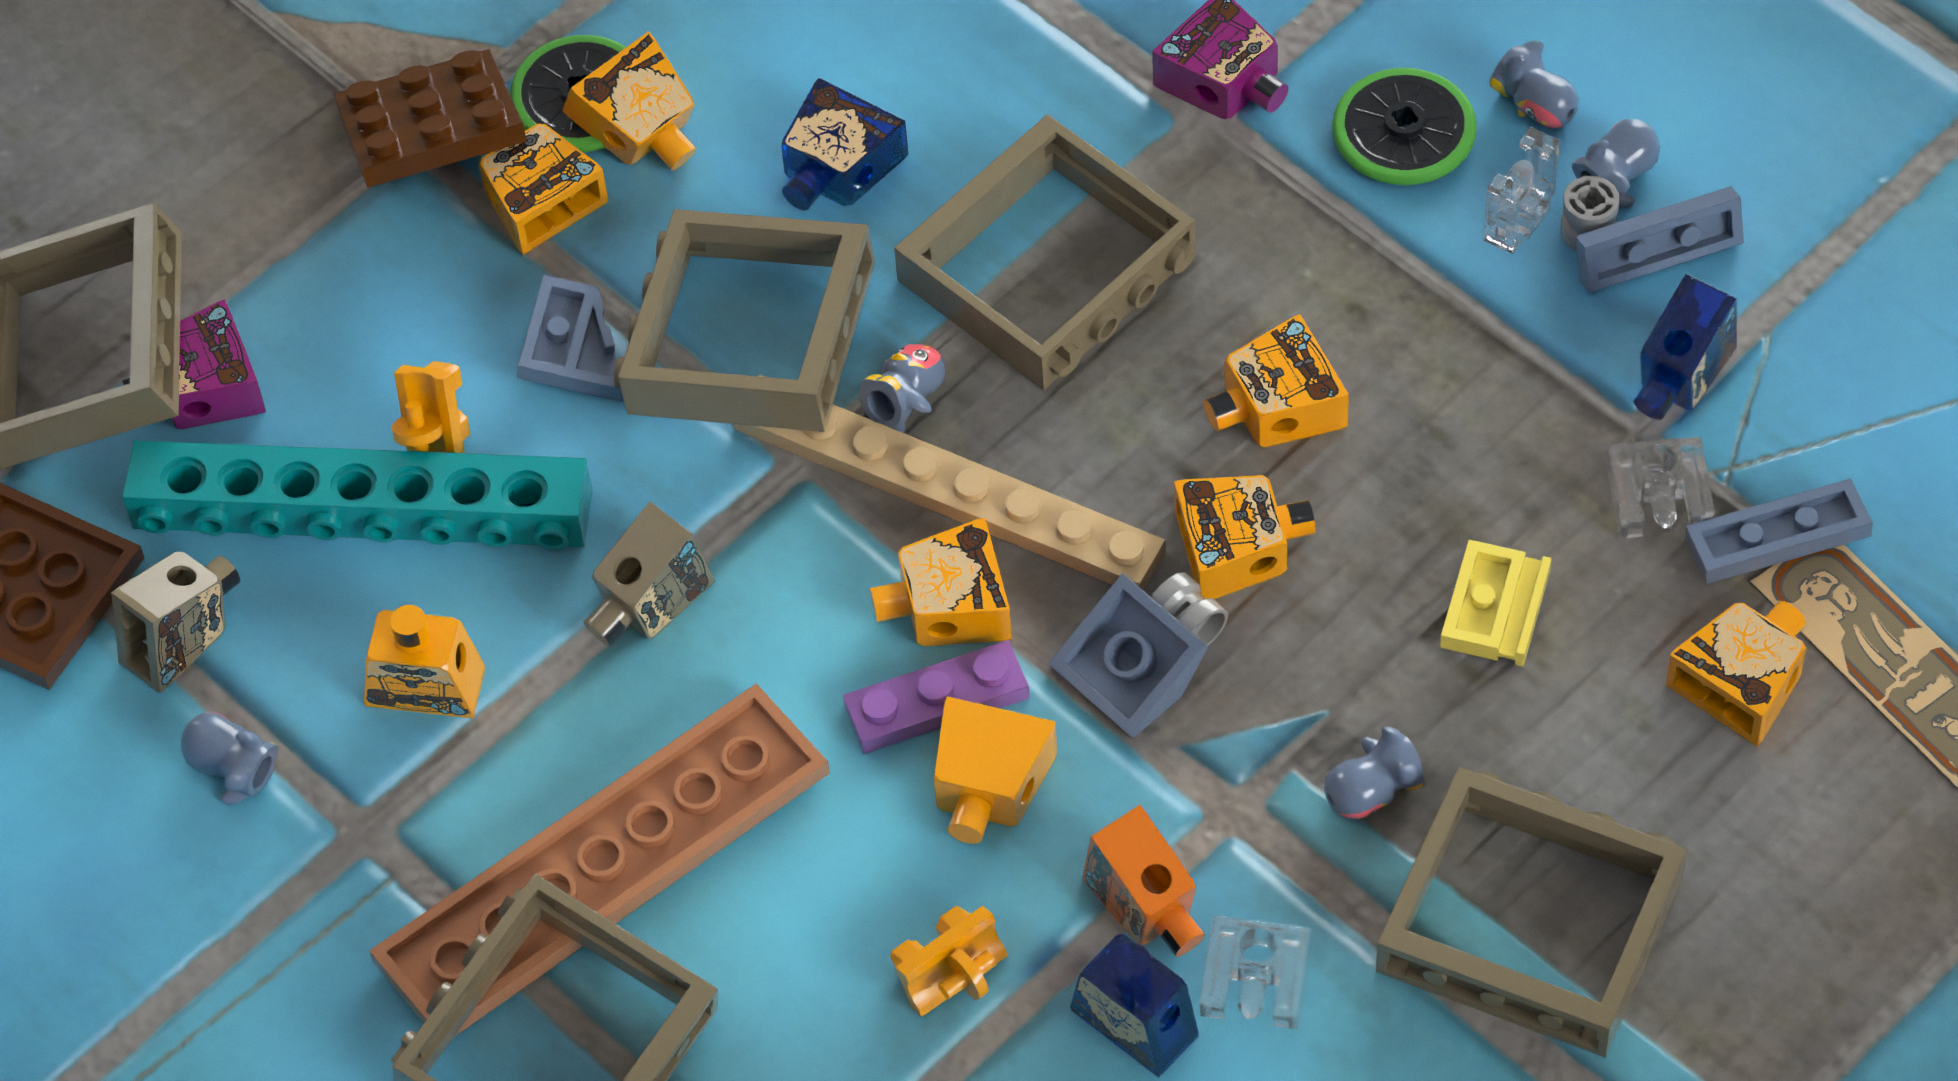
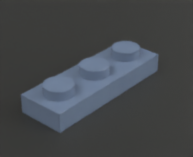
(1660, 239)
(1778, 531)

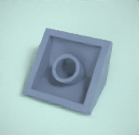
(1130, 657)

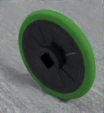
(549, 74)
(1436, 132)

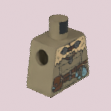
(648, 577)
(170, 616)

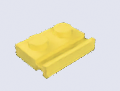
(1495, 602)

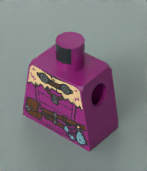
(1220, 61)
(214, 371)

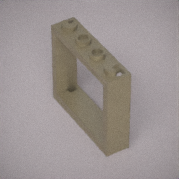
(992, 193)
(153, 392)
(746, 398)
(488, 956)
(1503, 990)

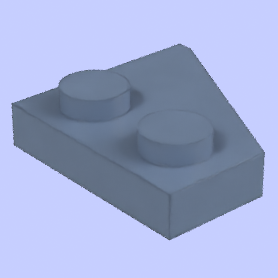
(569, 340)

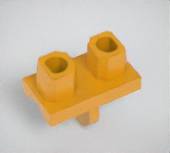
(430, 409)
(952, 961)

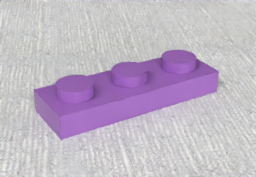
(916, 700)

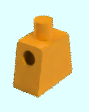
(989, 765)

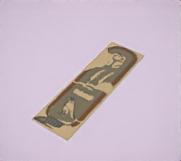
(1875, 646)

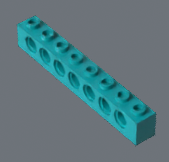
(334, 476)

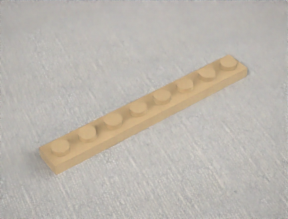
(971, 492)

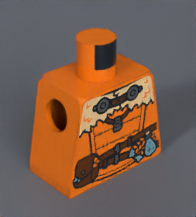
(1142, 882)

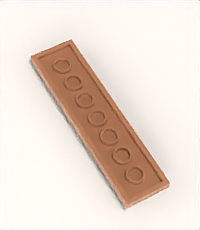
(616, 847)

